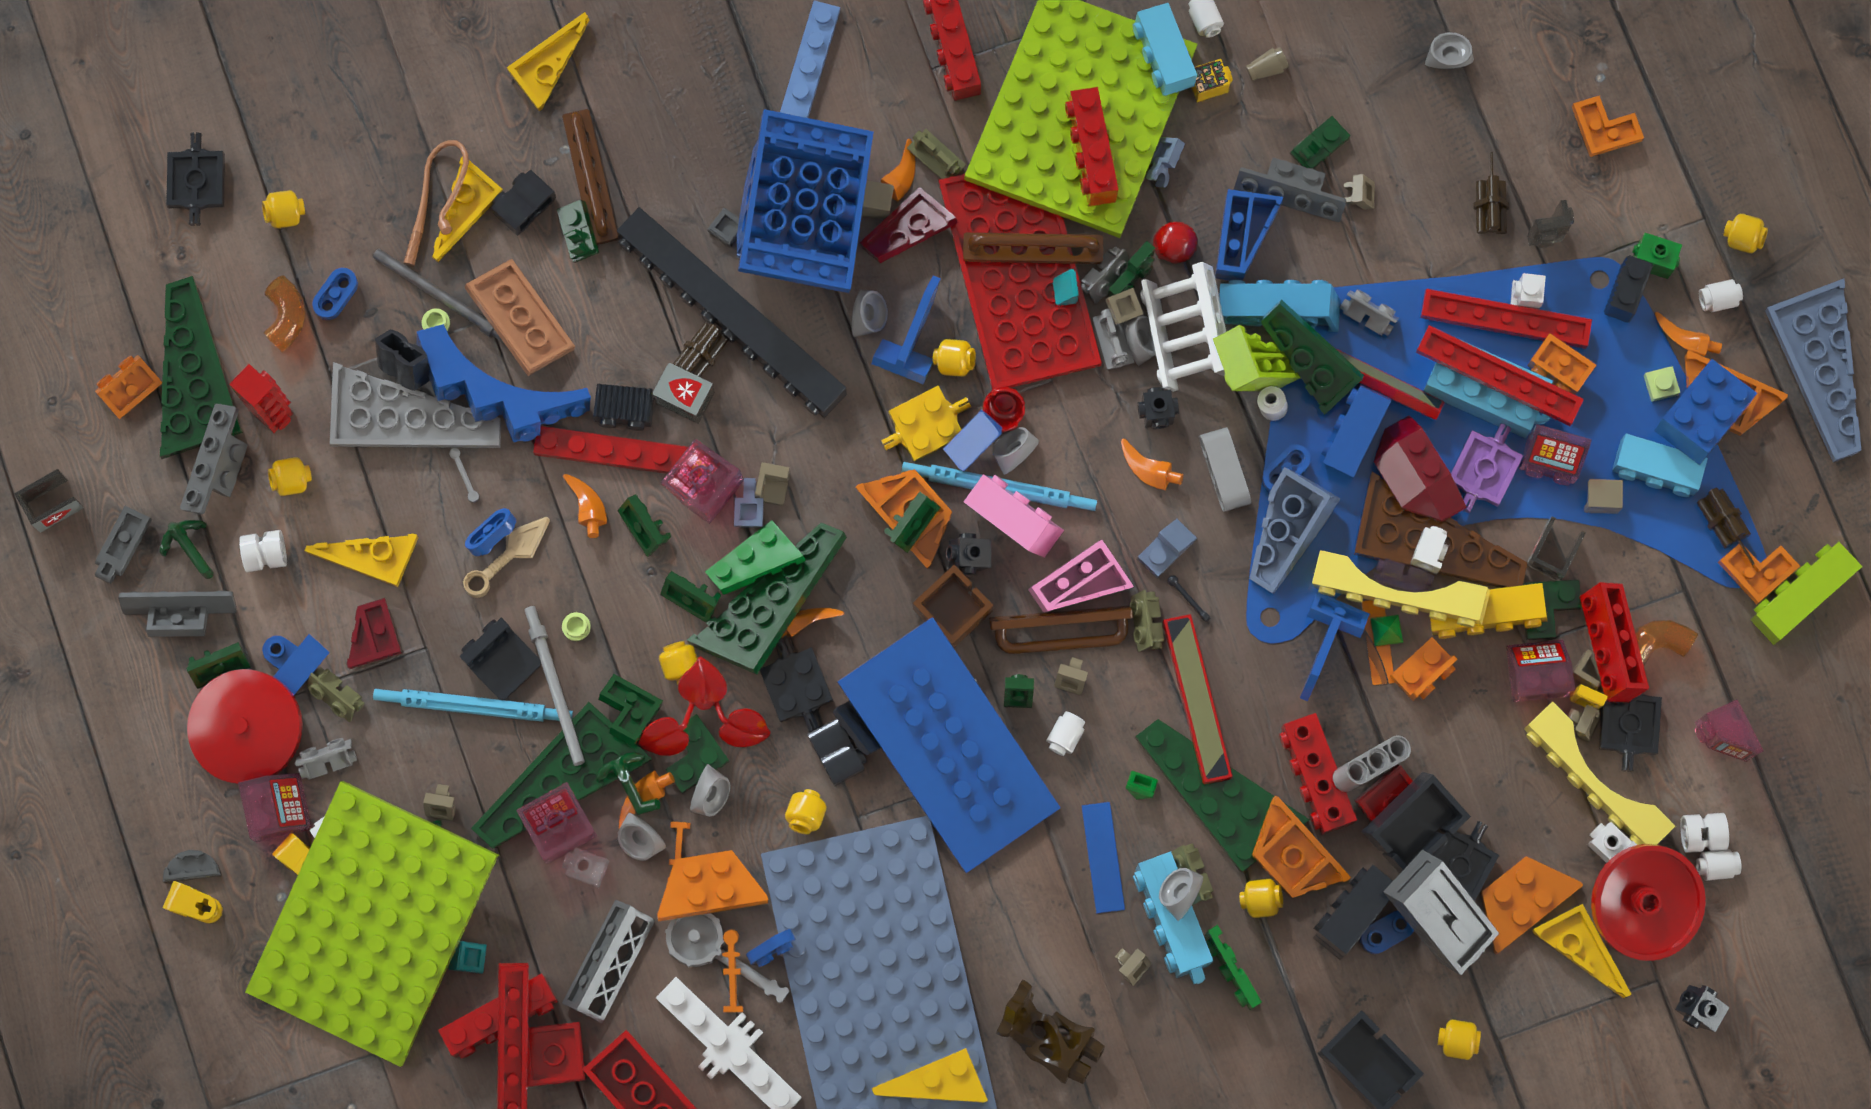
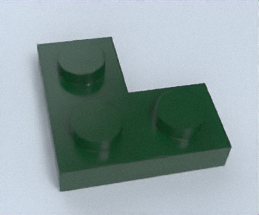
(1138, 266)
(1558, 597)
(635, 705)
(702, 751)

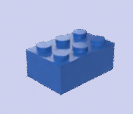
(1705, 411)

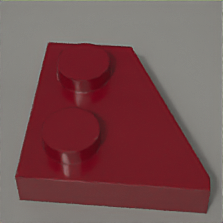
(373, 635)

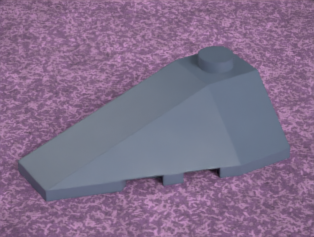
(1292, 522)

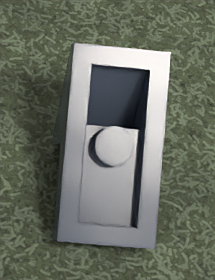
(1166, 547)

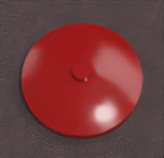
(244, 726)
(1648, 902)

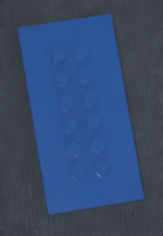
(948, 745)

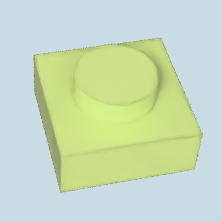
(1662, 384)

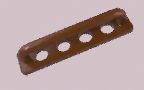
(577, 125)
(1091, 244)
(1118, 613)

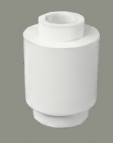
(1205, 17)
(1720, 296)
(1276, 410)
(1066, 733)
(1718, 864)

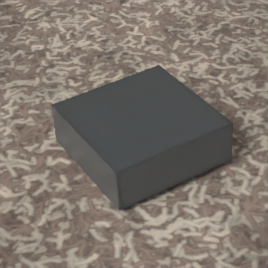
(725, 227)

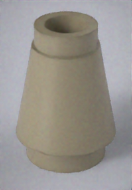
(1268, 64)

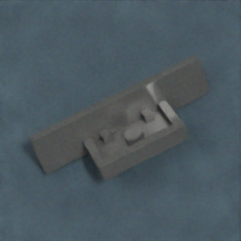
(1296, 185)
(216, 461)
(177, 612)

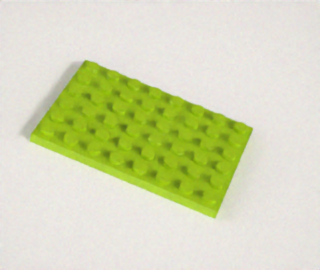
(1027, 136)
(371, 923)

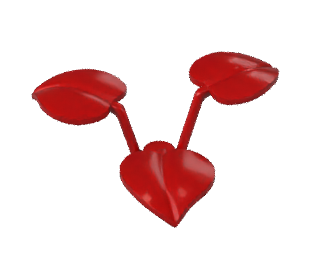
(704, 688)

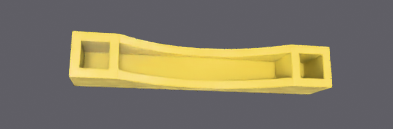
(1458, 601)
(1556, 735)

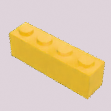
(1504, 609)

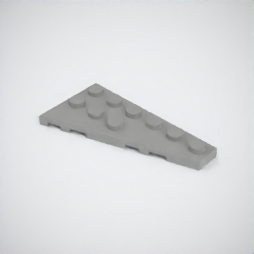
(389, 415)

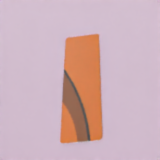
(1380, 656)

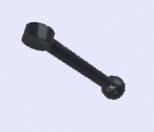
(1173, 581)

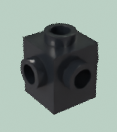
(1156, 417)
(969, 553)
(1701, 1008)

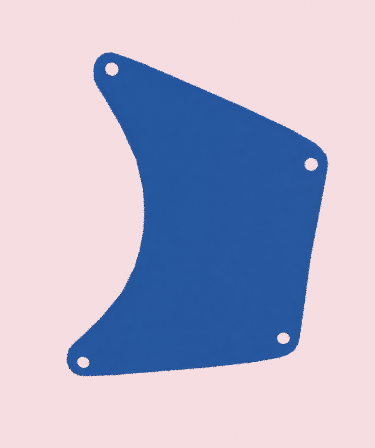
(1612, 406)

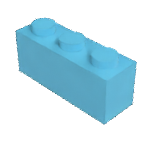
(1164, 49)
(1658, 466)

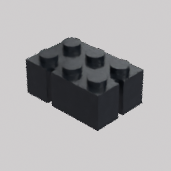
(1413, 819)
(1353, 911)
(1369, 1064)

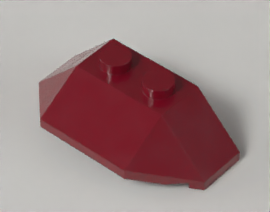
(1417, 472)

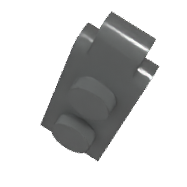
(121, 544)

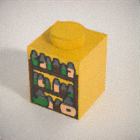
(1211, 80)

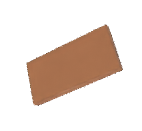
(519, 317)

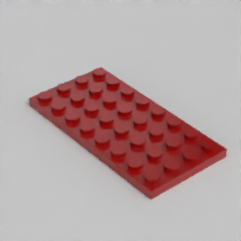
(1015, 303)

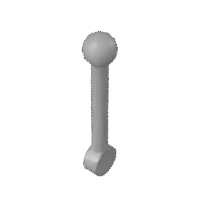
(473, 496)

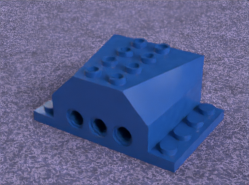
(804, 201)

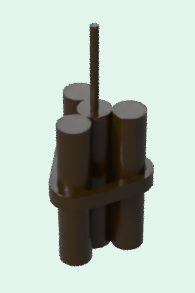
(1491, 204)
(701, 350)
(1724, 519)

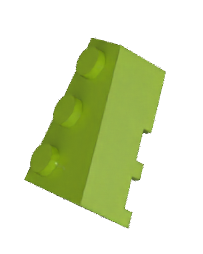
(1252, 363)

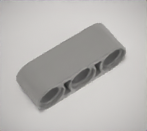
(1225, 469)
(1363, 770)

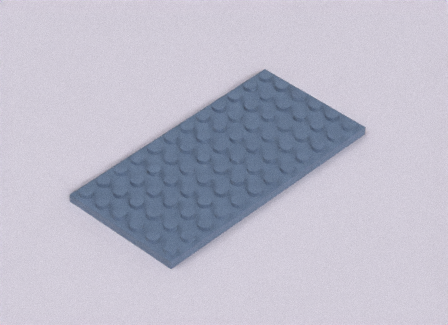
(874, 963)

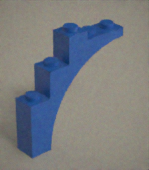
(487, 397)

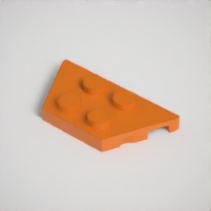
(1763, 403)
(892, 497)
(1294, 854)
(708, 886)
(1524, 898)

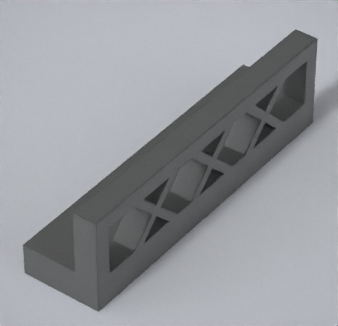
(603, 958)

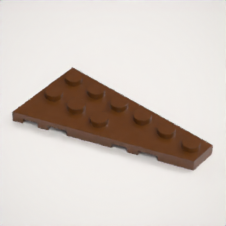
(1395, 532)

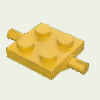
(925, 423)

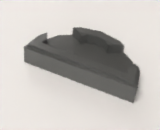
(190, 866)

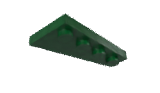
(1316, 361)

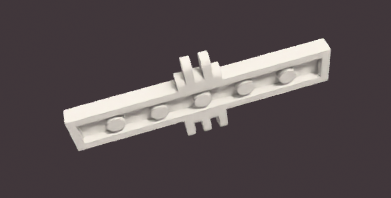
(728, 1046)

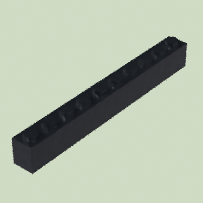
(731, 313)

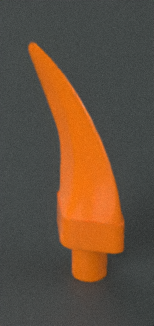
(902, 175)
(1693, 341)
(1150, 471)
(591, 508)
(806, 617)
(649, 788)

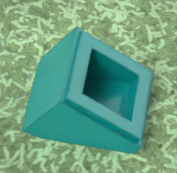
(1066, 288)
(468, 958)

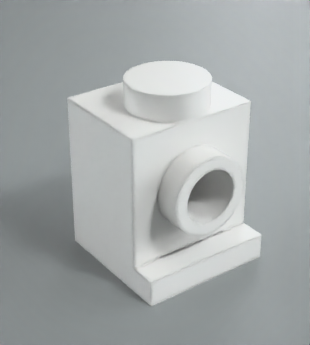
(1528, 291)
(1430, 549)
(1600, 845)

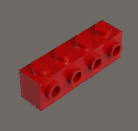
(954, 47)
(1092, 145)
(262, 398)
(1614, 642)
(1316, 767)
(482, 1023)

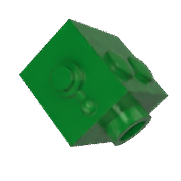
(1659, 252)

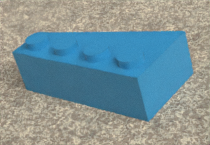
(1249, 303)

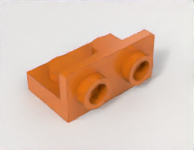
(1561, 364)
(127, 386)
(1423, 669)

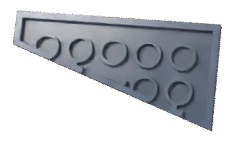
(1819, 353)

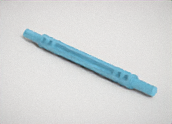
(1032, 492)
(468, 705)

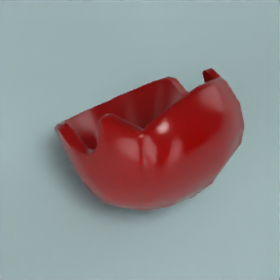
(1175, 242)
(1005, 407)

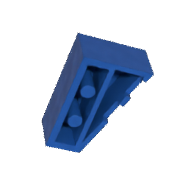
(1243, 229)
(1355, 429)

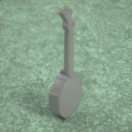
(700, 940)

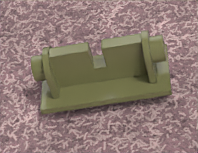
(935, 155)
(1145, 608)
(324, 686)
(1189, 858)

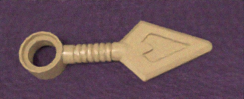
(519, 544)

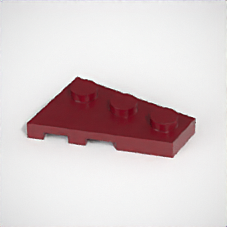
(907, 226)

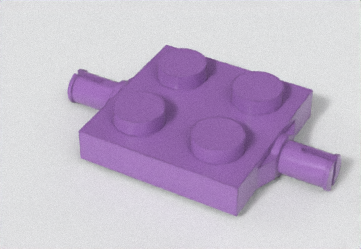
(1485, 467)

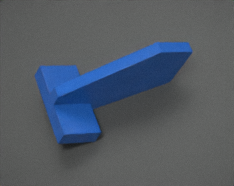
(903, 359)
(1337, 616)

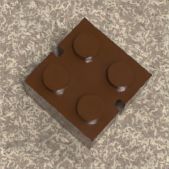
(953, 606)

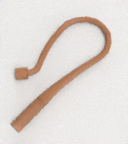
(443, 223)

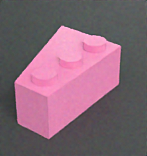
(1013, 515)
(1081, 579)

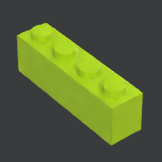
(1806, 593)

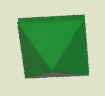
(1386, 630)
(1141, 785)

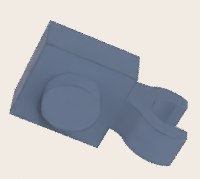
(1165, 157)
(749, 510)

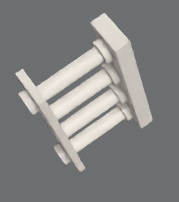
(1208, 307)

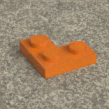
(1604, 134)
(1762, 577)

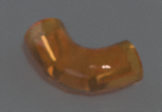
(290, 313)
(1664, 635)

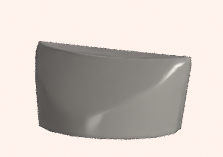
(1449, 52)
(868, 313)
(1139, 339)
(1013, 448)
(710, 792)
(639, 838)
(1180, 891)

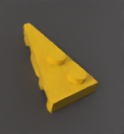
(542, 66)
(469, 205)
(377, 558)
(1580, 942)
(945, 1079)

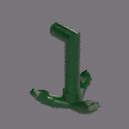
(177, 532)
(621, 770)

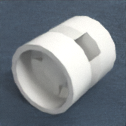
(263, 551)
(1714, 832)

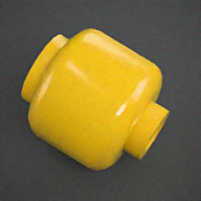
(283, 209)
(1746, 233)
(954, 357)
(289, 476)
(677, 660)
(805, 811)
(1261, 898)
(1459, 1039)

